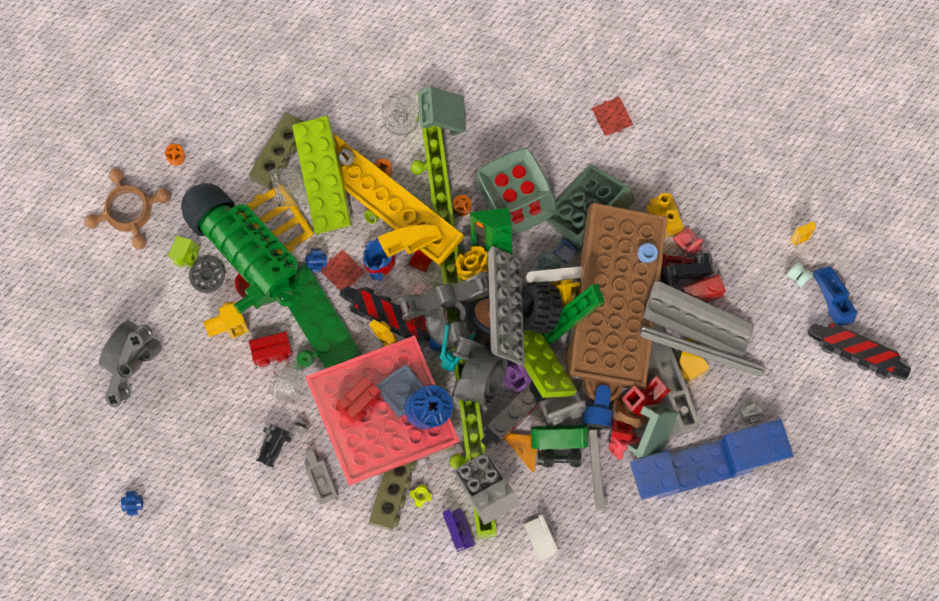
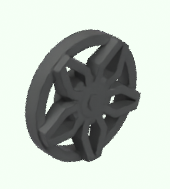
(206, 275)

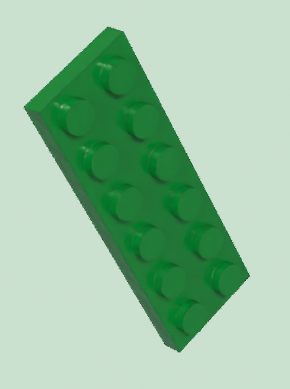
(320, 321)

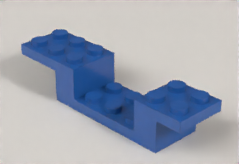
(712, 462)

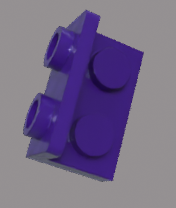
(458, 529)

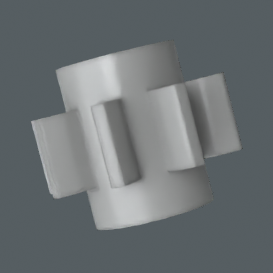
(750, 411)

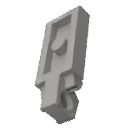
(319, 478)

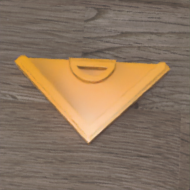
(522, 446)

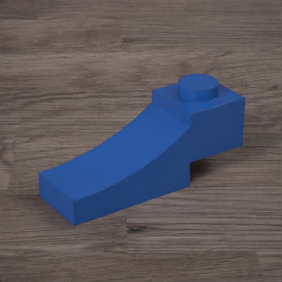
(836, 296)

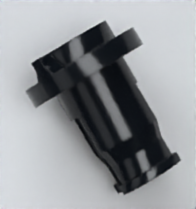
(272, 444)

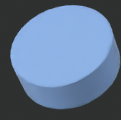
(647, 253)

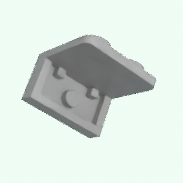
(560, 408)

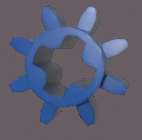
(316, 260)
(132, 503)

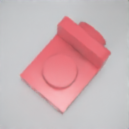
(688, 242)
(618, 447)

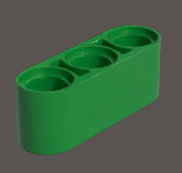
(559, 437)

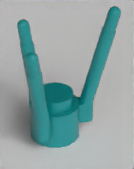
(449, 361)

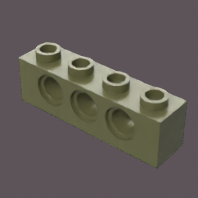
(276, 142)
(390, 520)

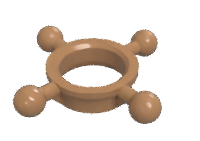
(138, 241)

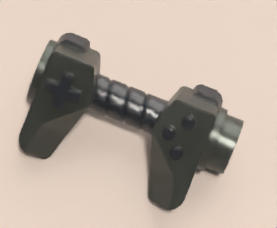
(548, 458)

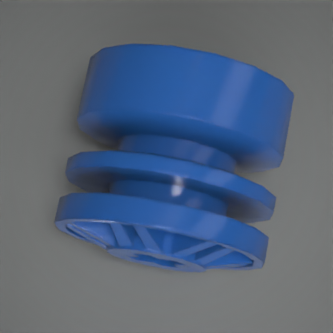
(417, 407)

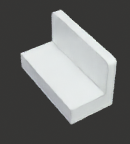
(540, 538)

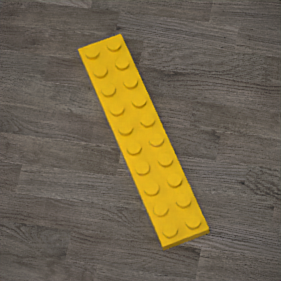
(394, 203)

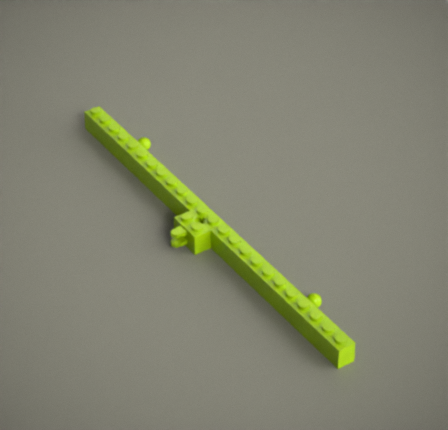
(442, 206)

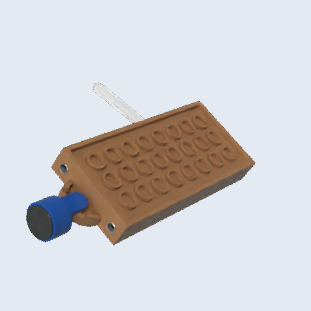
(607, 344)

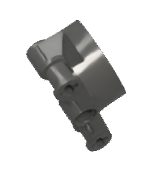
(445, 297)
(123, 356)
(481, 375)

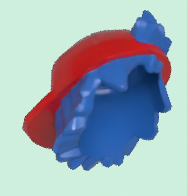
(377, 261)

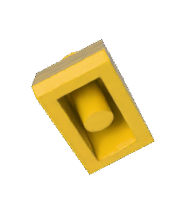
(692, 365)

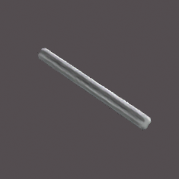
(702, 351)

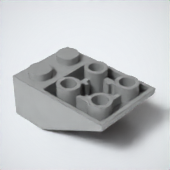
(486, 488)

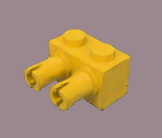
(665, 206)
(228, 321)

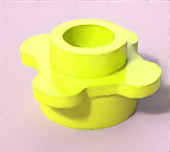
(419, 501)

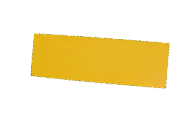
(409, 238)

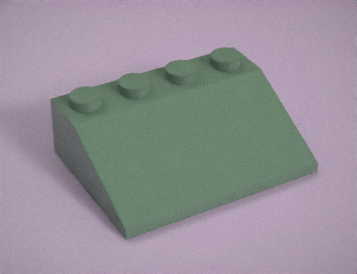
(574, 201)

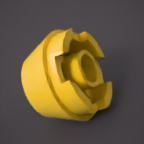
(472, 263)

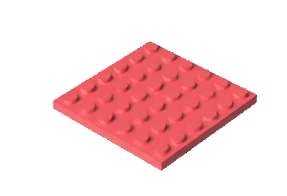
(380, 438)

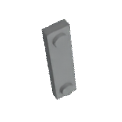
(594, 444)

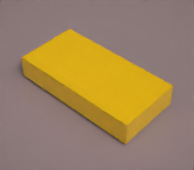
(803, 233)

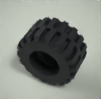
(541, 307)

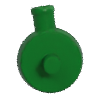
(306, 357)

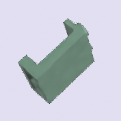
(442, 110)
(657, 431)

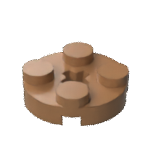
(623, 413)

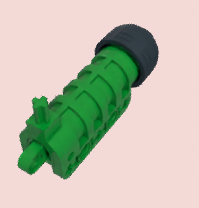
(214, 215)

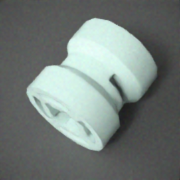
(796, 271)

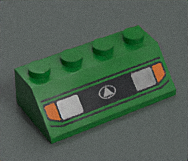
(491, 229)

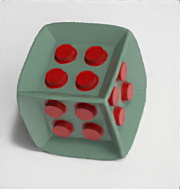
(520, 185)

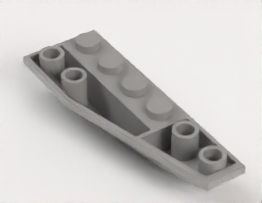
(664, 365)

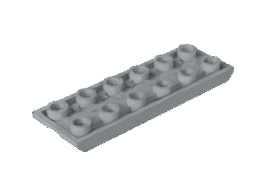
(506, 306)
(698, 320)

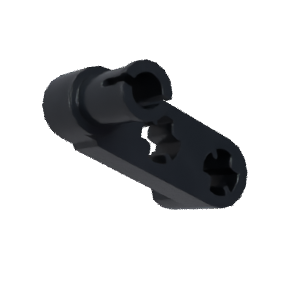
(702, 267)

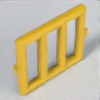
(299, 218)

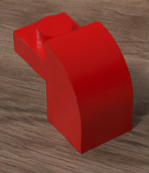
(651, 395)

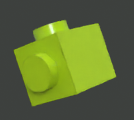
(184, 252)

